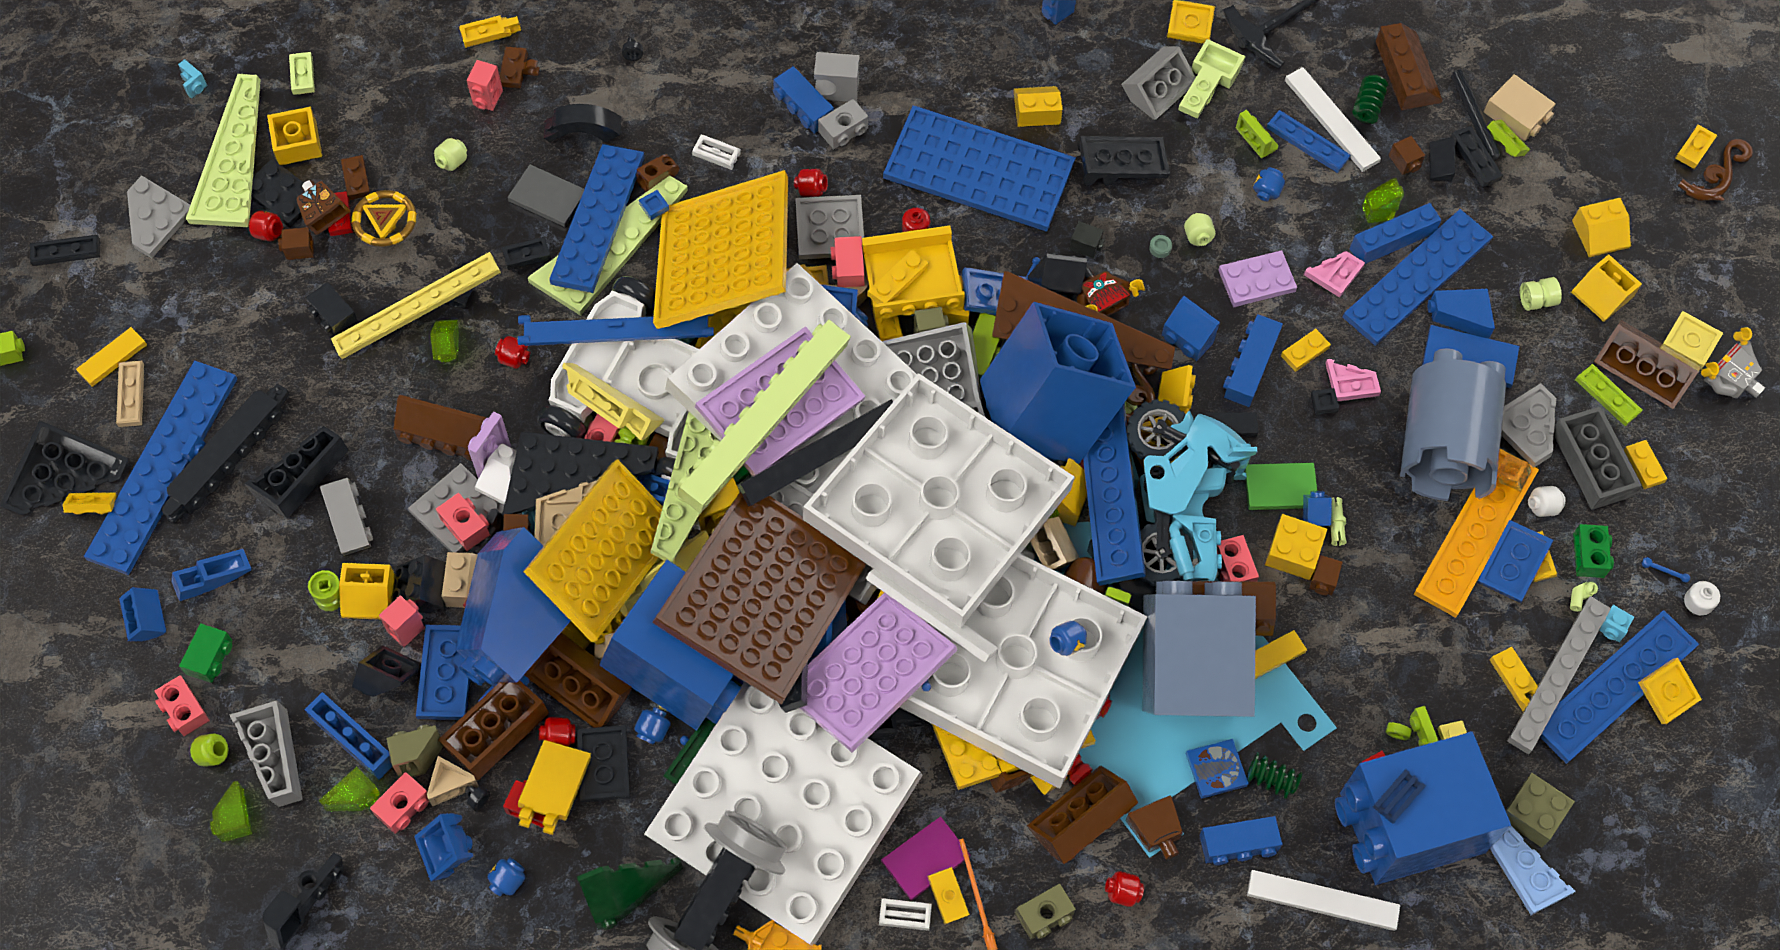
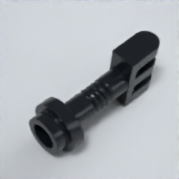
(496, 523)

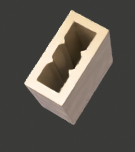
(1520, 107)
(1054, 545)

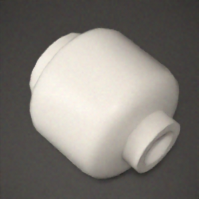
(1546, 501)
(1702, 598)

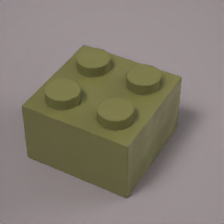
(1538, 810)

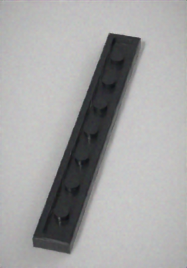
(810, 457)

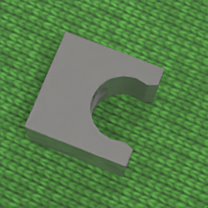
(837, 76)

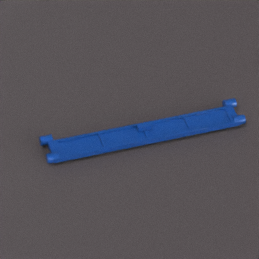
(608, 330)

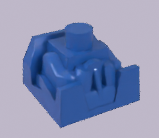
(443, 846)

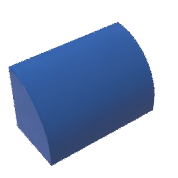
(142, 614)

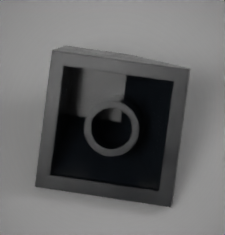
(384, 671)

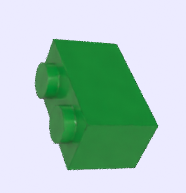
(206, 653)

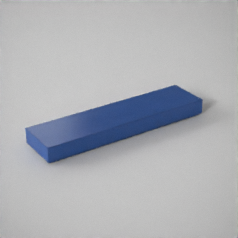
(1308, 141)

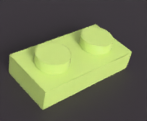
(301, 73)

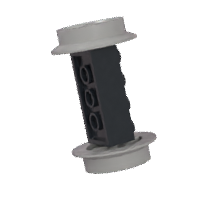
(744, 846)

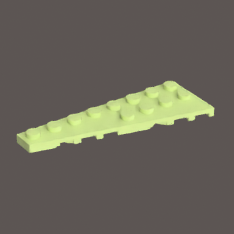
(227, 177)
(630, 235)
(676, 515)

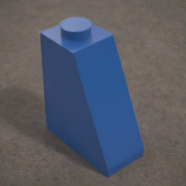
(1463, 310)

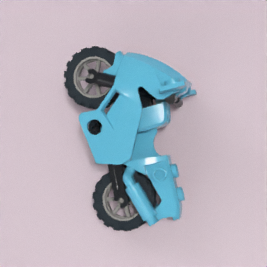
(1176, 492)

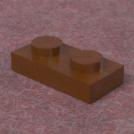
(355, 177)

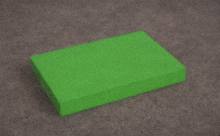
(1279, 485)

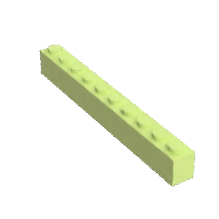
(763, 416)

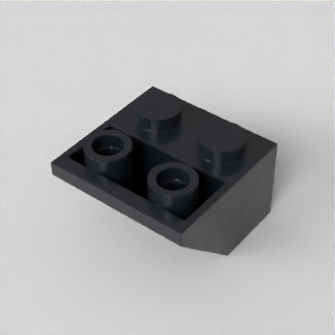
(1060, 274)
(421, 582)

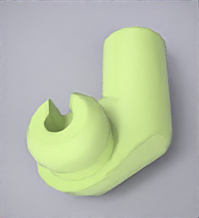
(1581, 593)

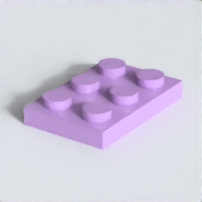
(1257, 278)
(487, 441)

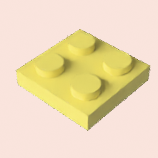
(1693, 339)

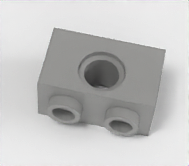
(848, 114)

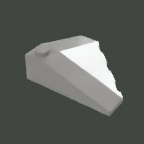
(944, 358)

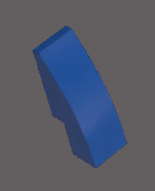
(210, 574)

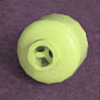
(450, 154)
(1199, 229)

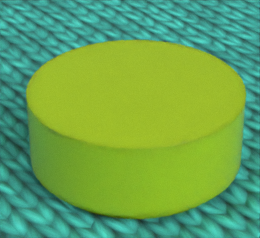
(1398, 731)

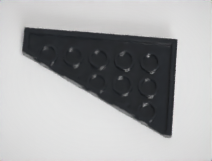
(560, 462)

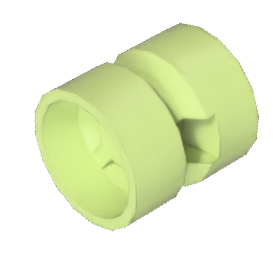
(1541, 293)

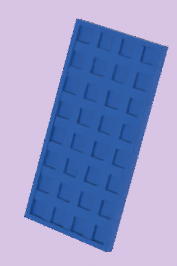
(979, 168)

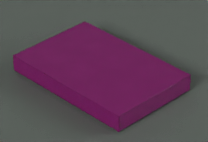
(923, 855)

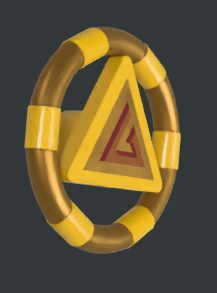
(384, 218)

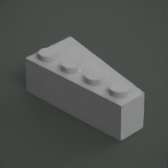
(270, 748)

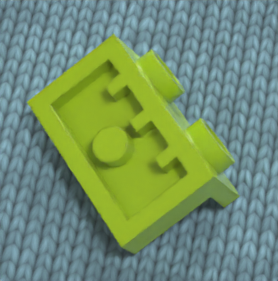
(1255, 134)

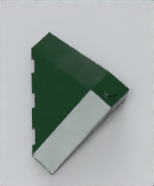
(619, 892)

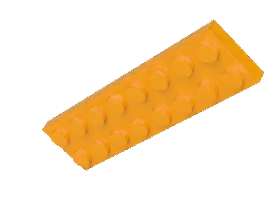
(1470, 545)

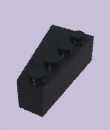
(299, 472)

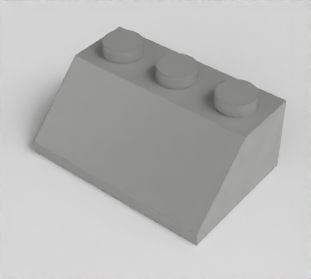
(1160, 81)

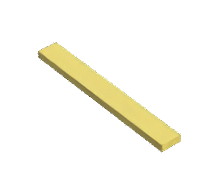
(415, 305)

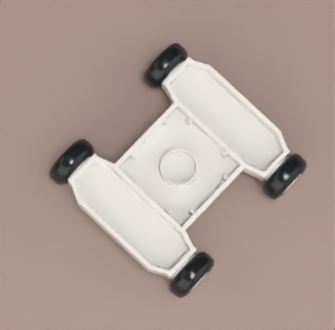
(631, 367)

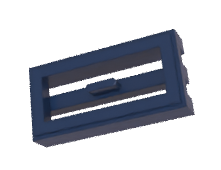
(1411, 781)

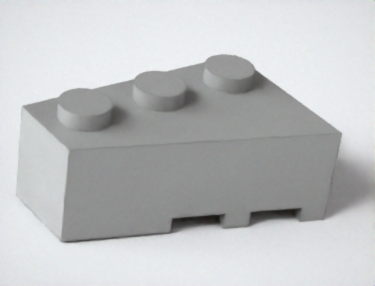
(346, 516)

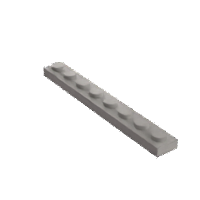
(1558, 675)

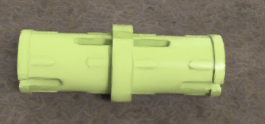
(1337, 523)

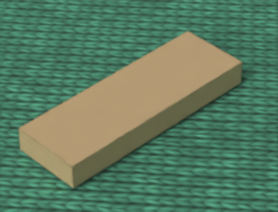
(130, 393)

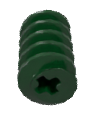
(1370, 99)
(1274, 776)

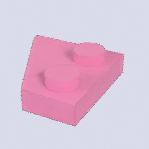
(1336, 273)
(1352, 382)

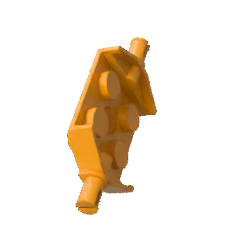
(773, 937)

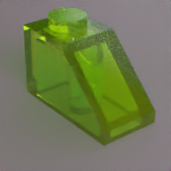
(445, 340)
(351, 793)
(231, 815)

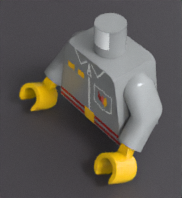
(1736, 369)

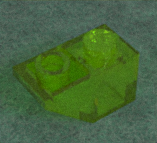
(1383, 201)

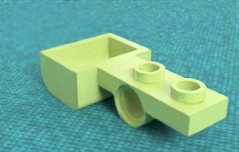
(1214, 66)

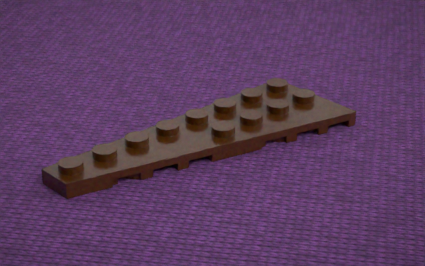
(1019, 294)

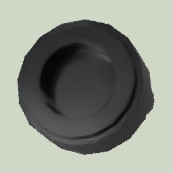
(632, 50)
(477, 797)

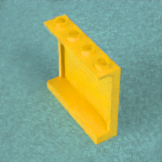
(933, 288)

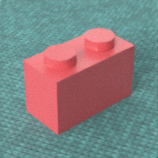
(849, 262)
(402, 620)

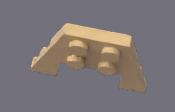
(555, 508)

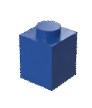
(1317, 508)

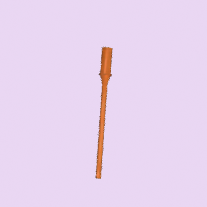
(988, 934)

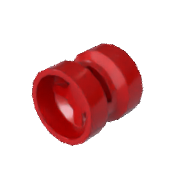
(1079, 770)

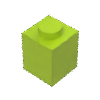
(10, 348)

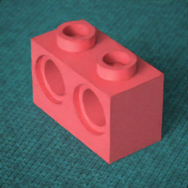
(484, 85)
(1241, 562)
(183, 704)

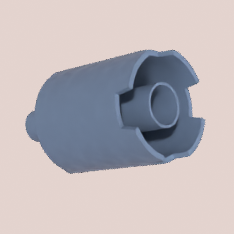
(1454, 426)

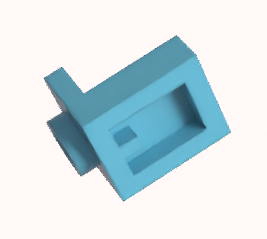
(193, 79)
(1616, 624)

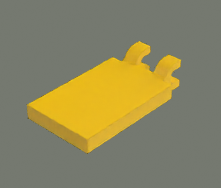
(552, 784)

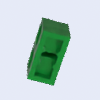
(1587, 550)

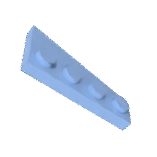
(1528, 873)

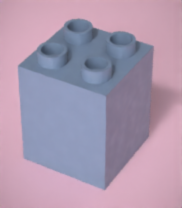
(1199, 650)

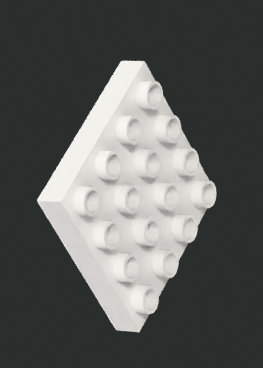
(772, 321)
(938, 499)
(1027, 697)
(803, 789)

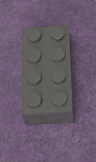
(1596, 458)

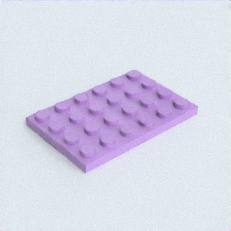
(821, 405)
(872, 670)

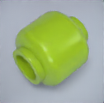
(209, 750)

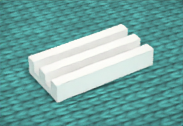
(715, 155)
(901, 923)

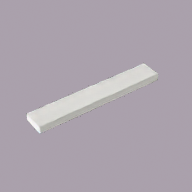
(1332, 119)
(963, 636)
(1323, 900)

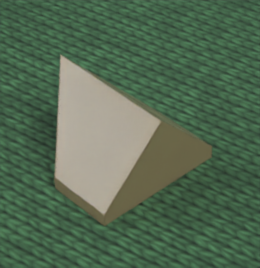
(448, 782)

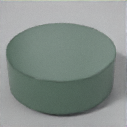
(1160, 246)

